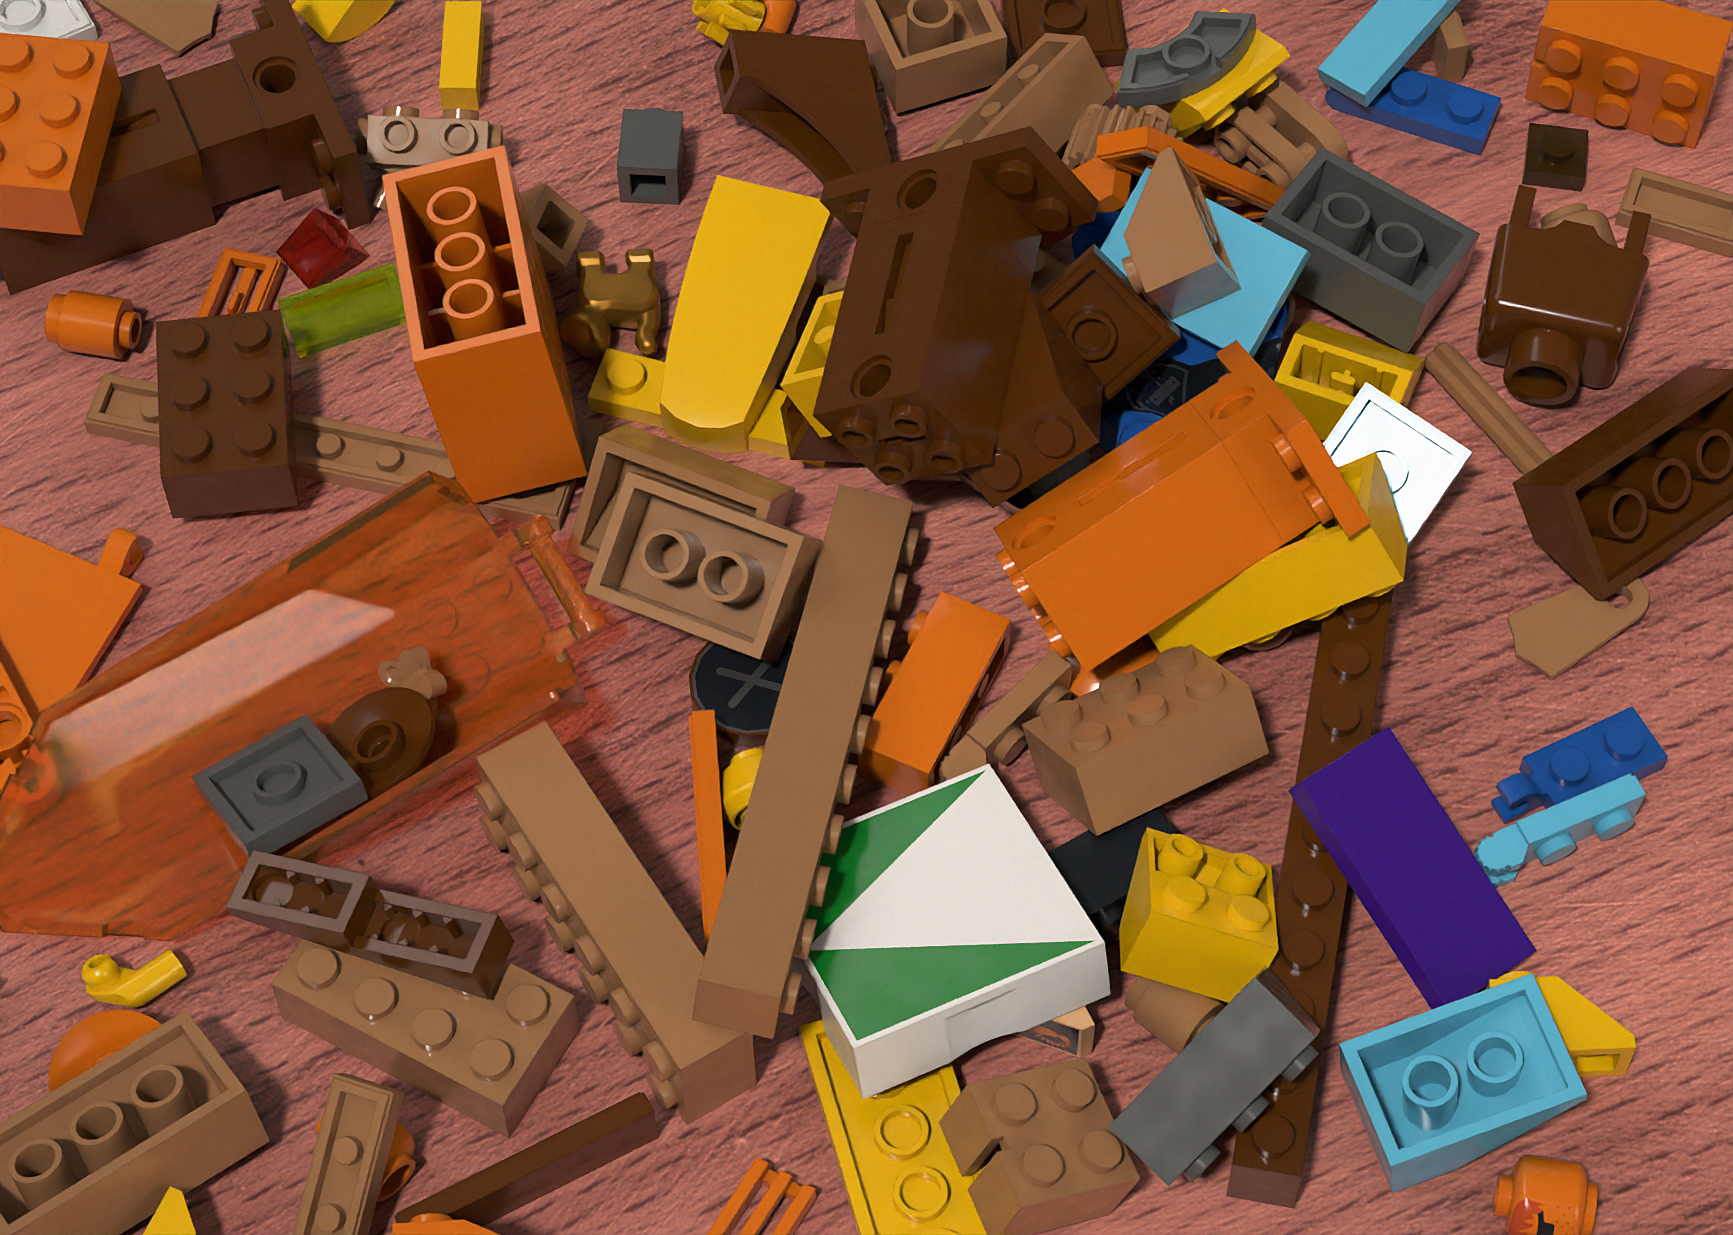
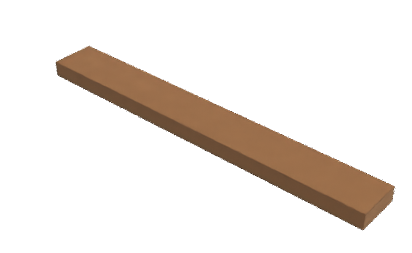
(327, 451)

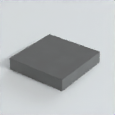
(280, 787)

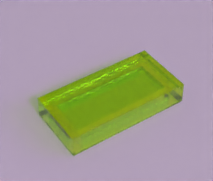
(343, 310)

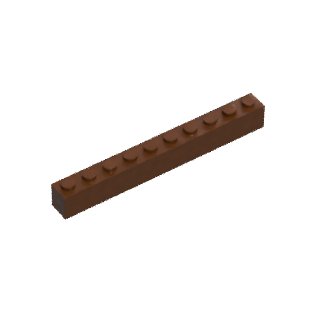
(1312, 894)

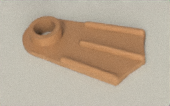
(167, 22)
(1572, 626)

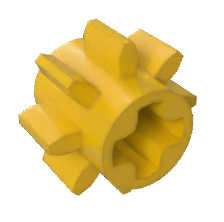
(723, 15)

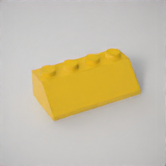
(1301, 577)

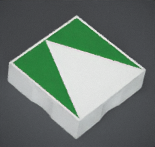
(944, 933)

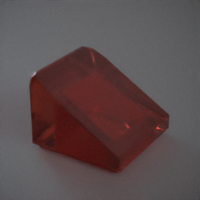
(321, 250)

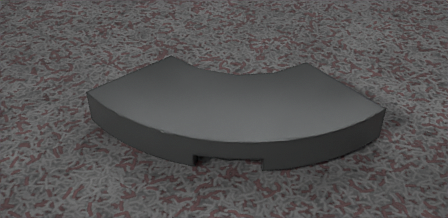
(1188, 61)

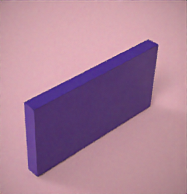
(1412, 870)

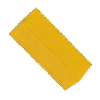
(462, 55)

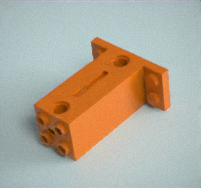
(1173, 514)

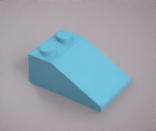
(1459, 1080)

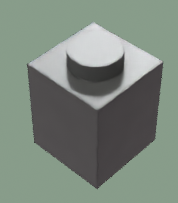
(651, 156)

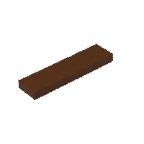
(544, 1165)

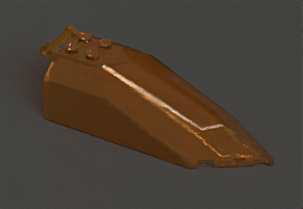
(105, 808)

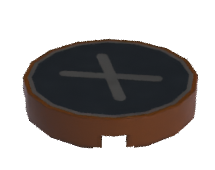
(738, 690)

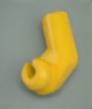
(127, 986)

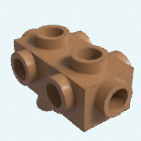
(407, 141)

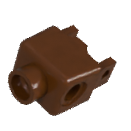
(1559, 303)

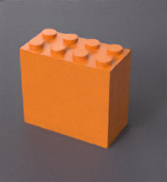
(483, 325)

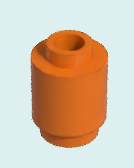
(93, 324)

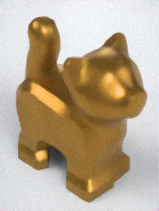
(613, 301)

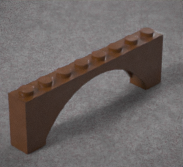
(825, 110)

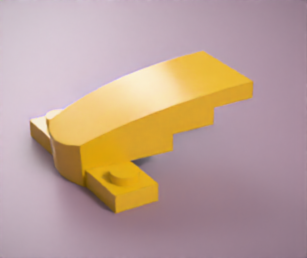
(729, 326)

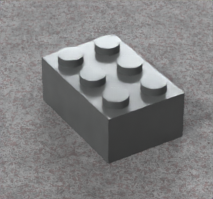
(1372, 248)

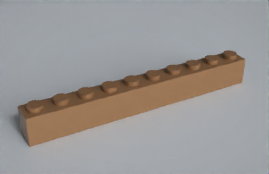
(806, 767)

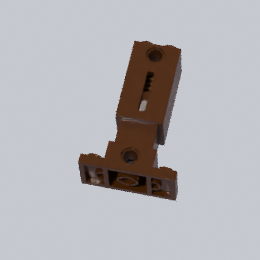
(203, 144)

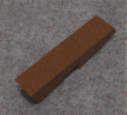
(389, 928)

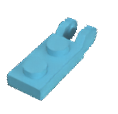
(1554, 831)

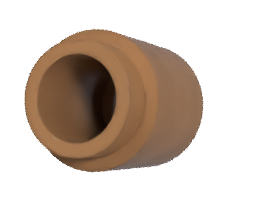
(1170, 1012)

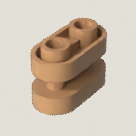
(1277, 135)

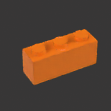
(933, 693)

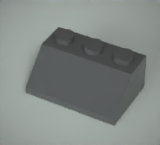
(1218, 1079)

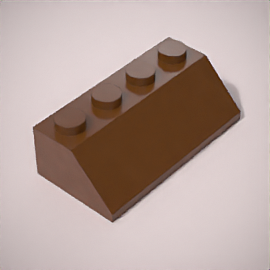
(1637, 483)

